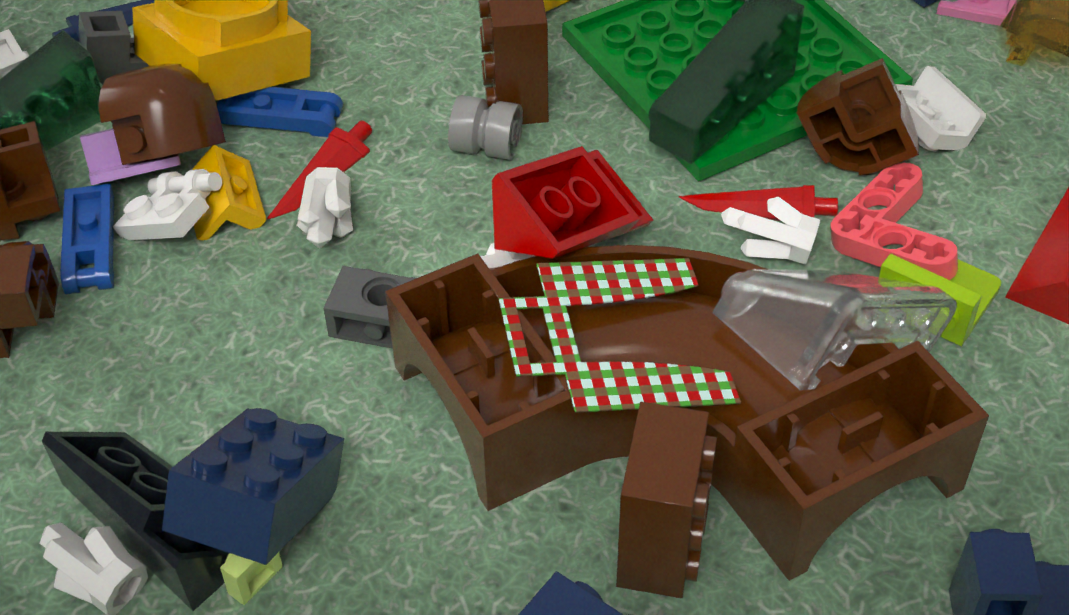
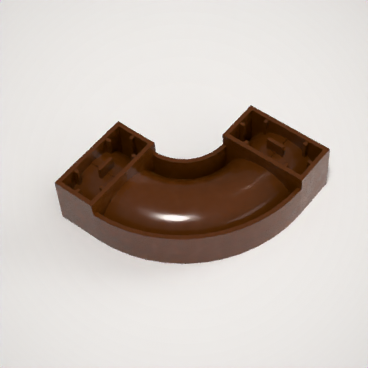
(782, 457)

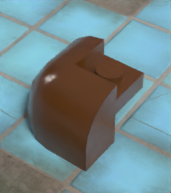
(159, 112)
(859, 120)
(25, 179)
(26, 289)

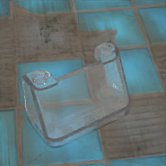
(821, 315)

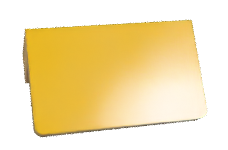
(235, 200)

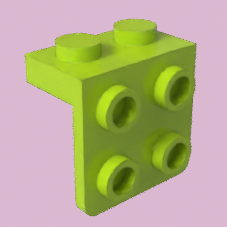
(970, 288)

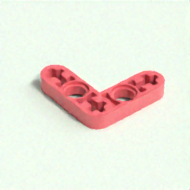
(880, 228)

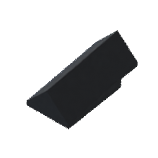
(127, 491)

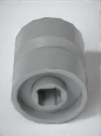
(479, 126)

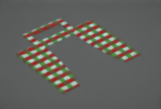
(612, 384)

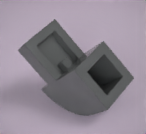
(109, 42)

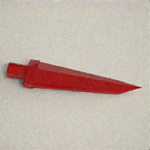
(338, 151)
(755, 201)

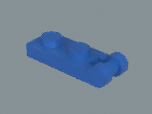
(283, 110)
(87, 238)

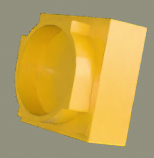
(225, 42)

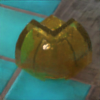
(1034, 24)

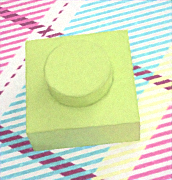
(247, 577)

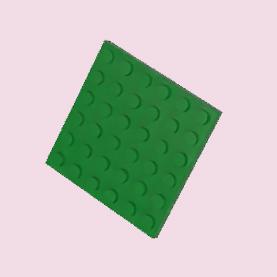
(649, 43)

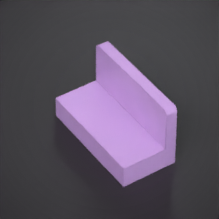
(105, 161)

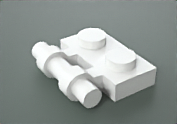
(173, 207)

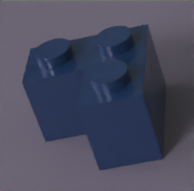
(1002, 578)

